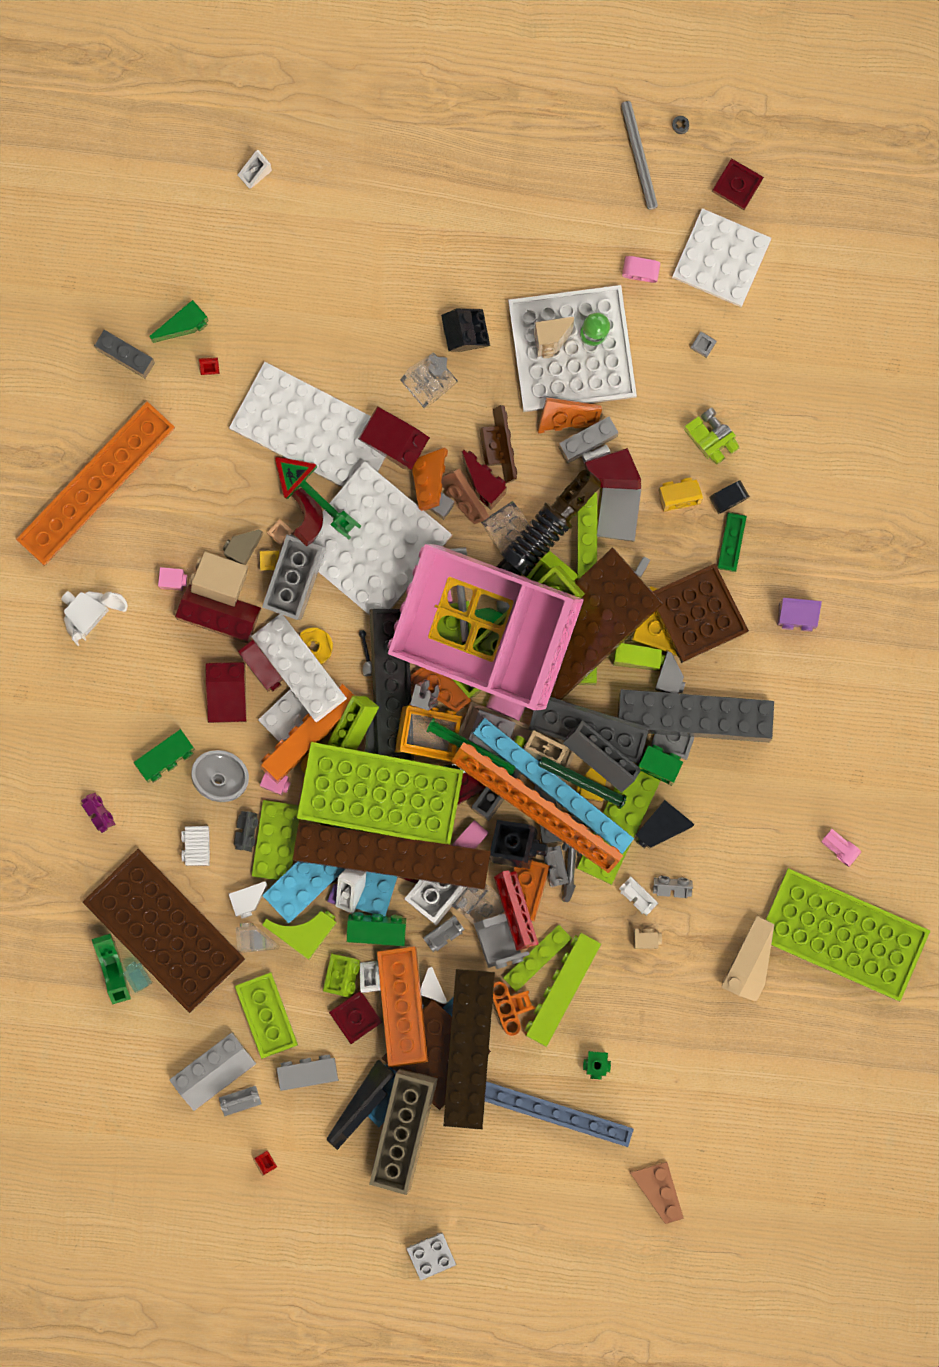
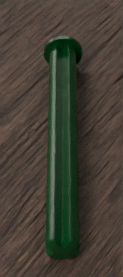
(582, 782)

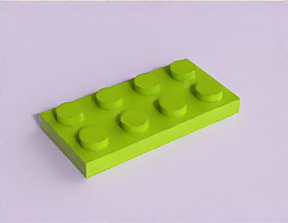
(275, 840)
(266, 1015)

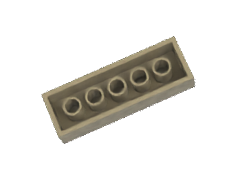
(403, 1131)

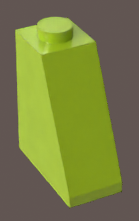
(638, 657)

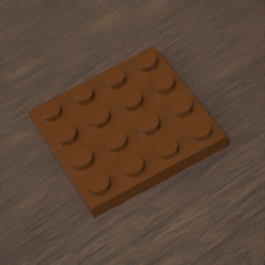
(699, 613)
(437, 1034)

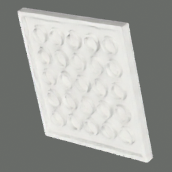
(577, 370)
(381, 555)

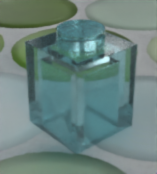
(137, 977)

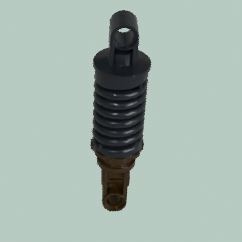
(553, 522)

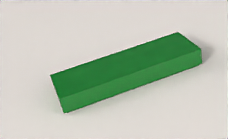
(731, 542)

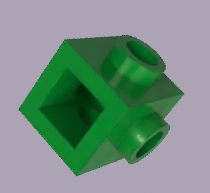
(605, 1065)

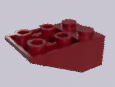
(486, 486)

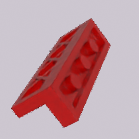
(516, 910)

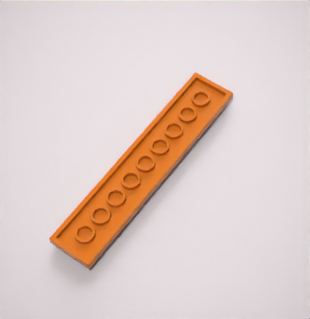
(95, 483)
(536, 807)

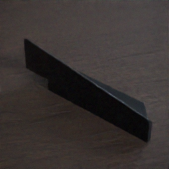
(362, 1104)

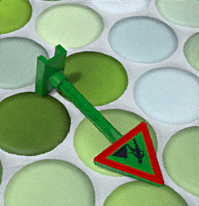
(294, 475)

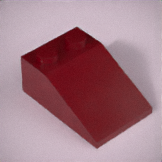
(394, 438)
(226, 692)

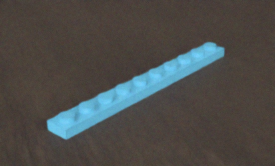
(552, 785)

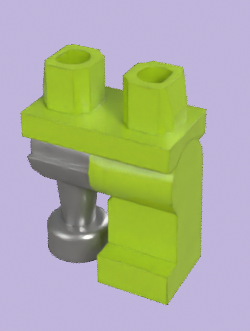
(711, 442)

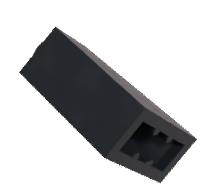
(662, 826)

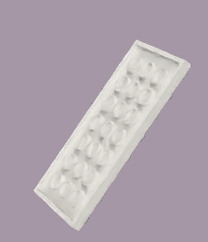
(305, 425)

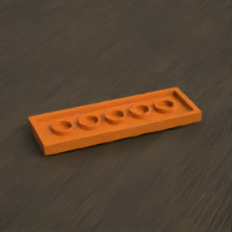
(402, 1006)

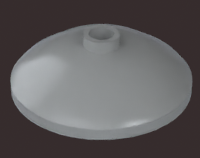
(221, 768)

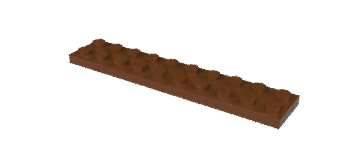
(391, 855)

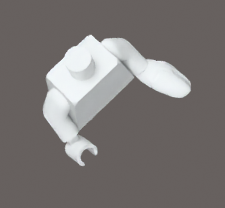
(87, 610)

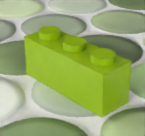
(354, 723)

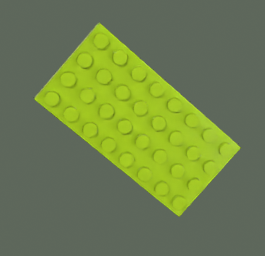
(379, 794)
(845, 935)

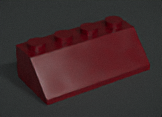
(218, 617)

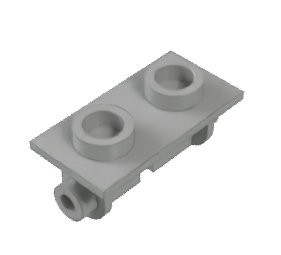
(557, 871)
(681, 886)
(446, 931)
(240, 1101)

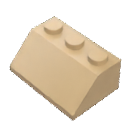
(551, 335)

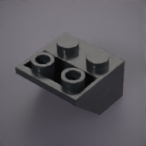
(465, 329)

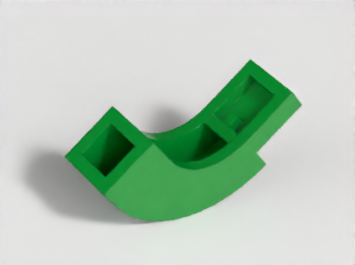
(112, 968)

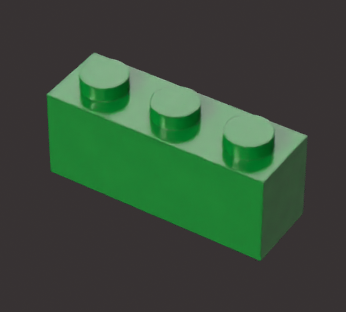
(164, 756)
(376, 929)

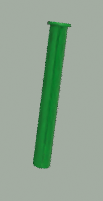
(458, 740)

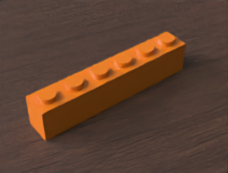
(297, 746)

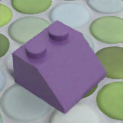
(799, 614)

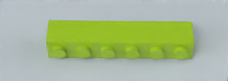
(563, 990)

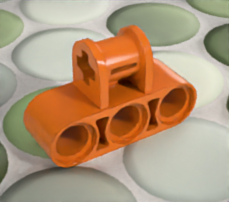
(516, 1004)

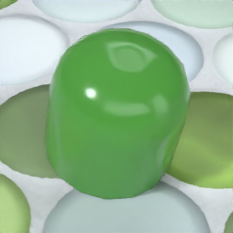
(595, 327)

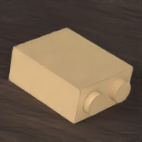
(218, 578)

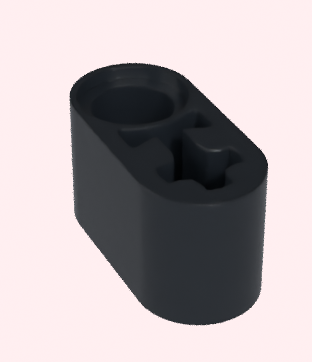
(729, 497)

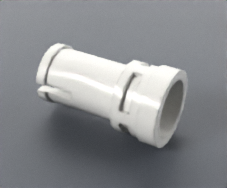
(602, 451)

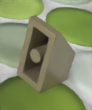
(242, 546)

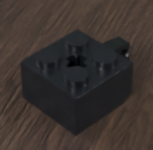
(519, 854)

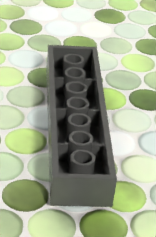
(698, 715)

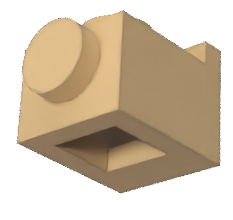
(647, 939)

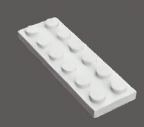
(299, 667)

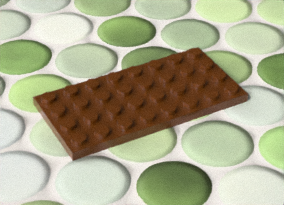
(611, 611)
(163, 930)

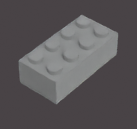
(294, 577)

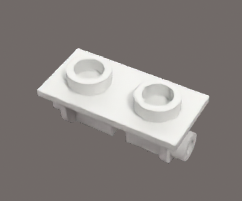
(643, 900)

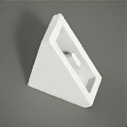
(255, 169)
(369, 977)
(431, 987)

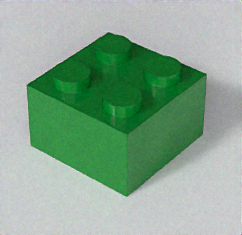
(660, 764)

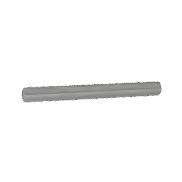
(639, 155)

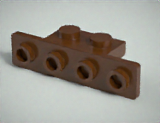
(497, 444)

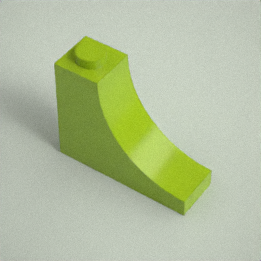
(307, 936)

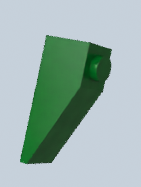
(184, 322)

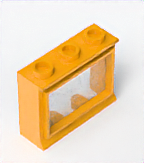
(416, 741)

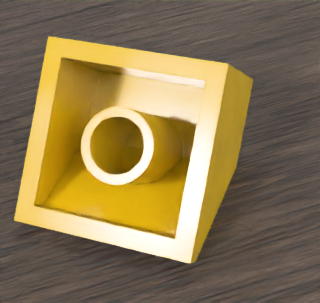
(680, 494)

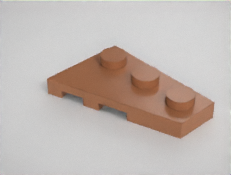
(660, 1191)

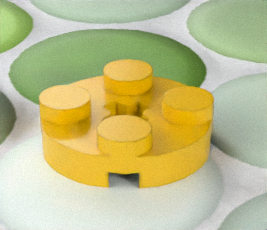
(319, 637)

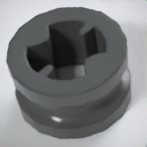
(680, 119)

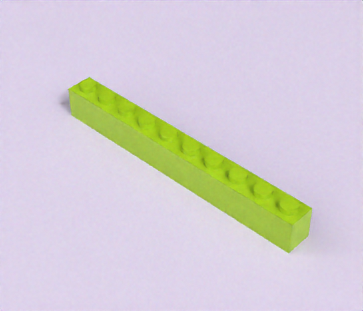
(587, 552)

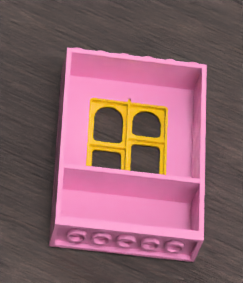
(529, 640)

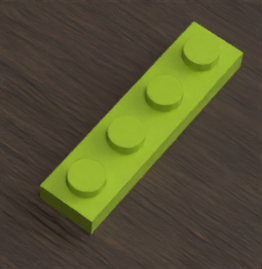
(537, 958)

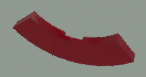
(312, 520)

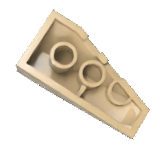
(750, 965)

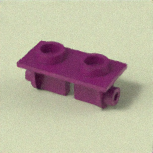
(103, 818)

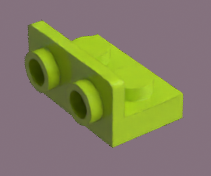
(341, 975)

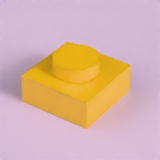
(268, 559)

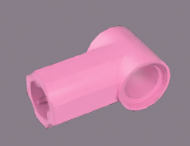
(844, 850)

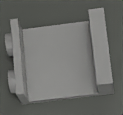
(497, 942)

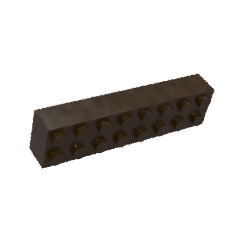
(469, 1049)

